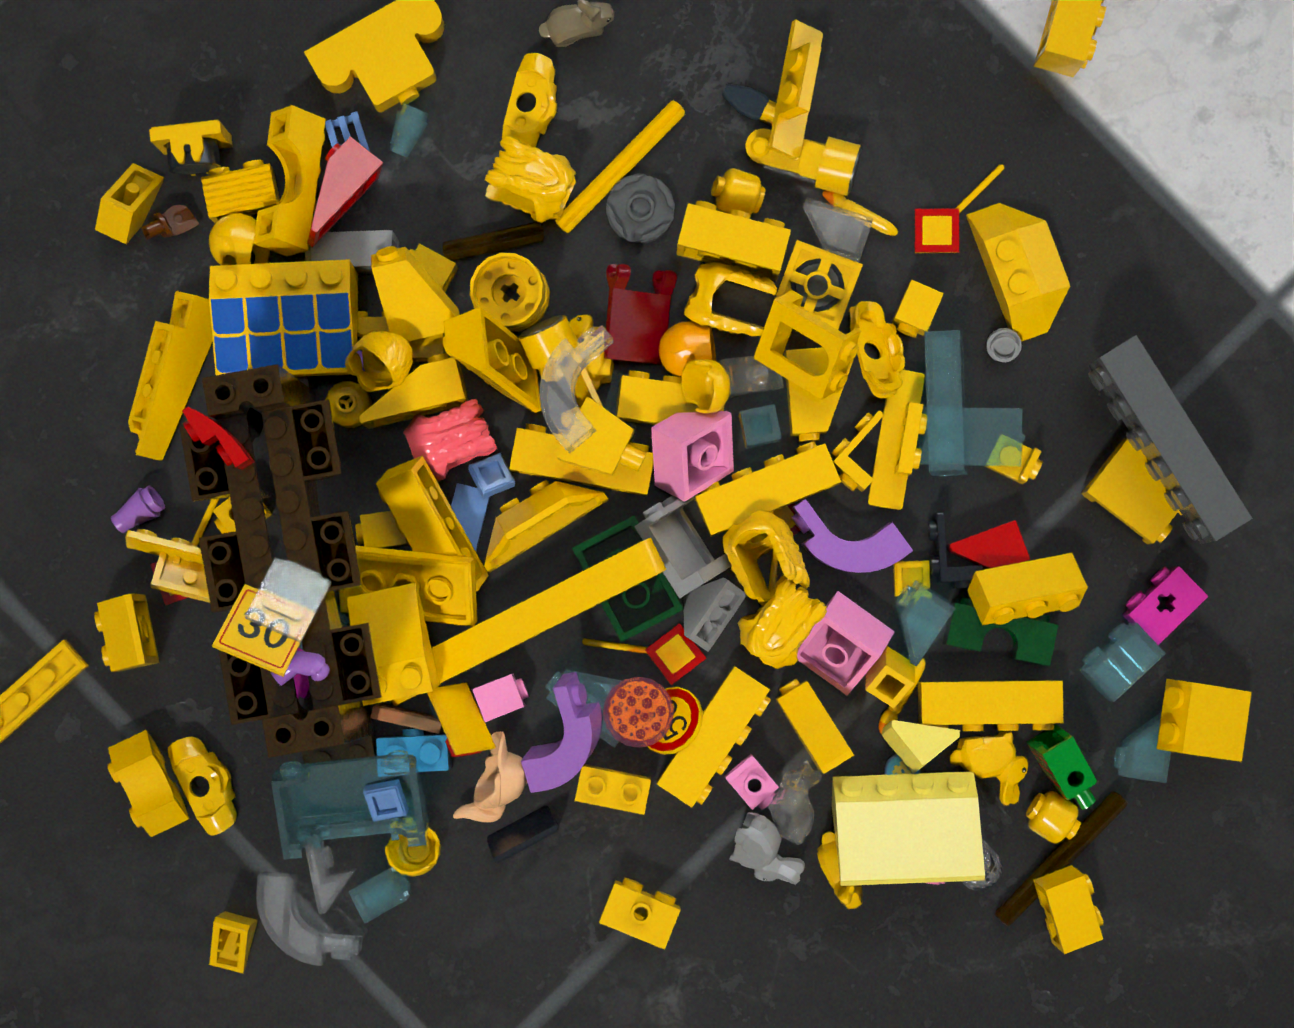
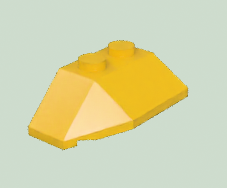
(1021, 267)
(537, 518)

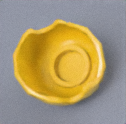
(706, 385)
(416, 859)

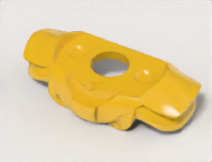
(537, 78)
(879, 373)
(216, 808)

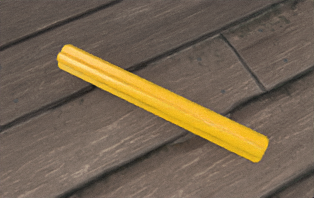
(620, 166)

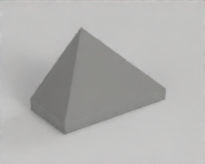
(710, 610)

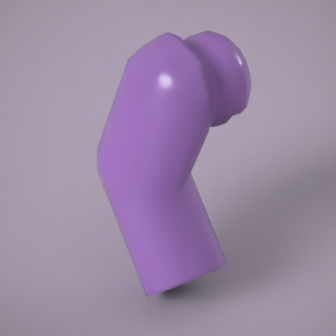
(305, 664)

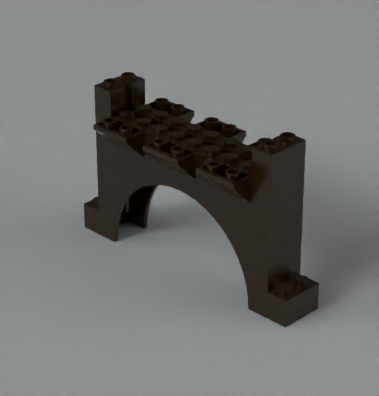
(300, 454)

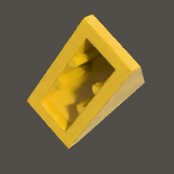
(231, 941)

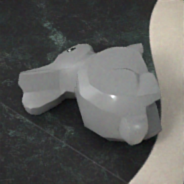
(758, 849)

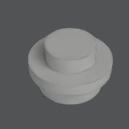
(1003, 345)

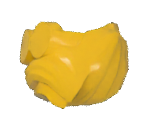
(385, 360)

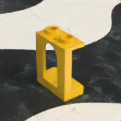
(839, 346)

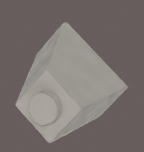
(352, 245)

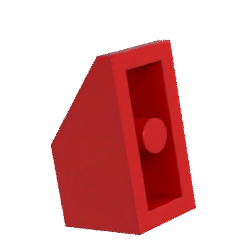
(992, 547)

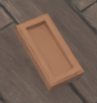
(406, 718)

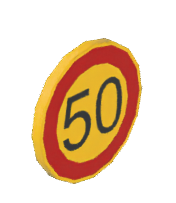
(685, 722)

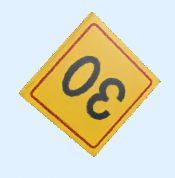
(252, 641)

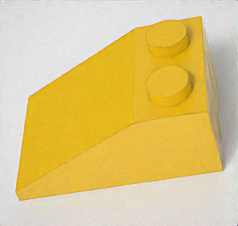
(425, 391)
(398, 640)

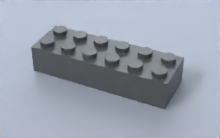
(1168, 442)

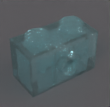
(1121, 660)

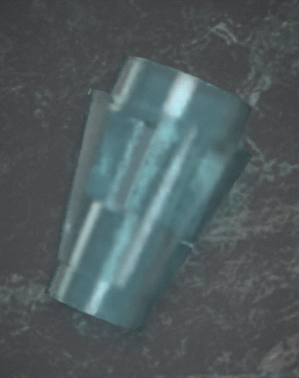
(407, 129)

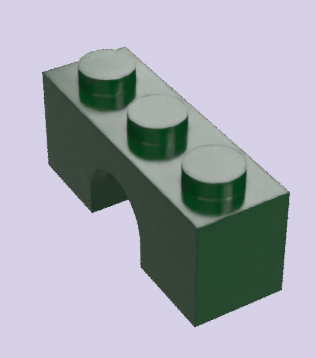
(1031, 637)

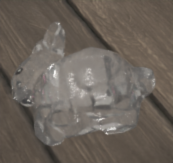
(791, 805)

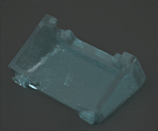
(329, 802)

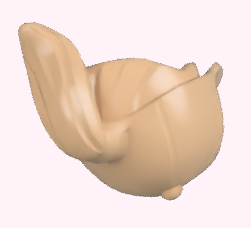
(498, 785)

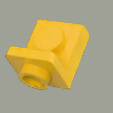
(1029, 466)

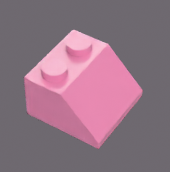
(692, 452)
(844, 644)

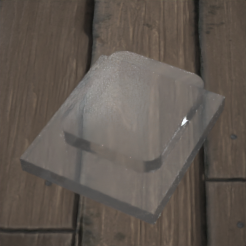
(288, 599)

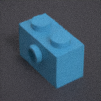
(428, 749)

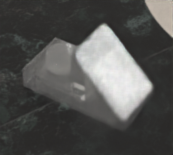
(750, 376)
(326, 885)

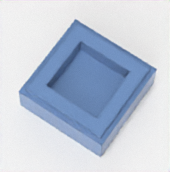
(491, 475)
(386, 800)

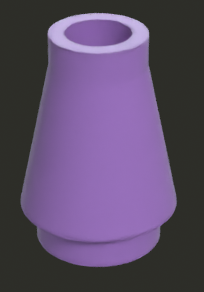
(139, 508)

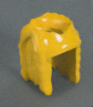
(530, 180)
(709, 279)
(756, 537)
(781, 624)

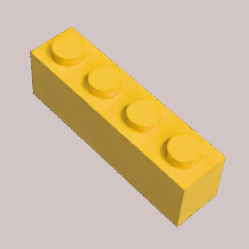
(537, 454)
(769, 488)
(425, 513)
(991, 703)
(722, 726)

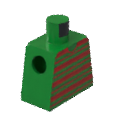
(1064, 765)

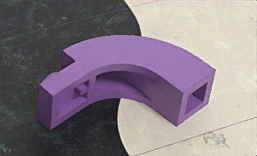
(867, 555)
(558, 762)

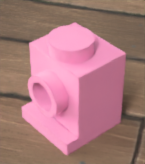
(743, 773)

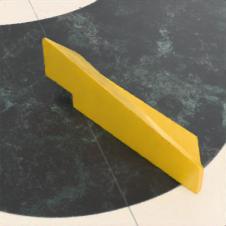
(170, 373)

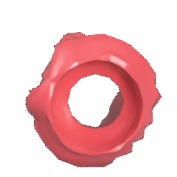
(450, 437)

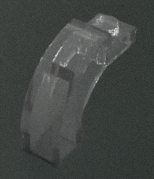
(559, 385)
(287, 928)

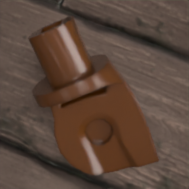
(170, 223)

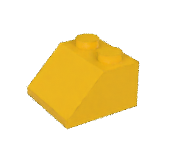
(126, 632)

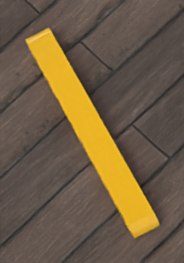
(545, 610)

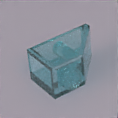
(921, 618)
(1140, 756)
(380, 893)

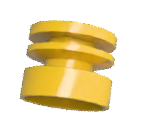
(510, 271)

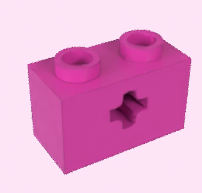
(1182, 600)

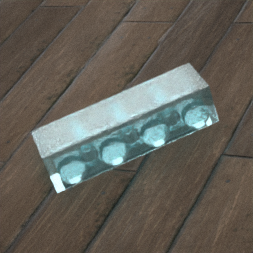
(945, 403)

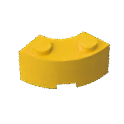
(142, 773)

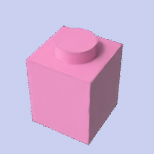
(501, 697)

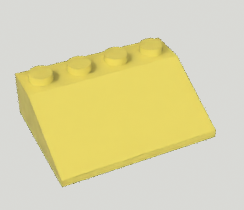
(907, 828)

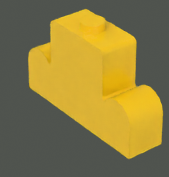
(382, 53)

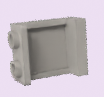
(680, 546)

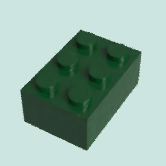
(640, 605)

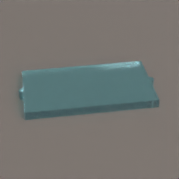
(991, 437)

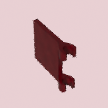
(635, 317)

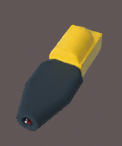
(750, 103)

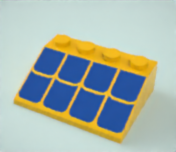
(284, 316)

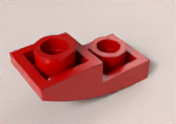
(209, 431)

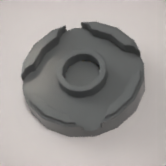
(640, 208)

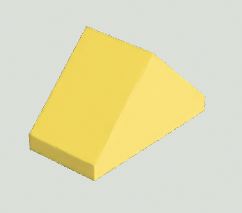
(917, 742)

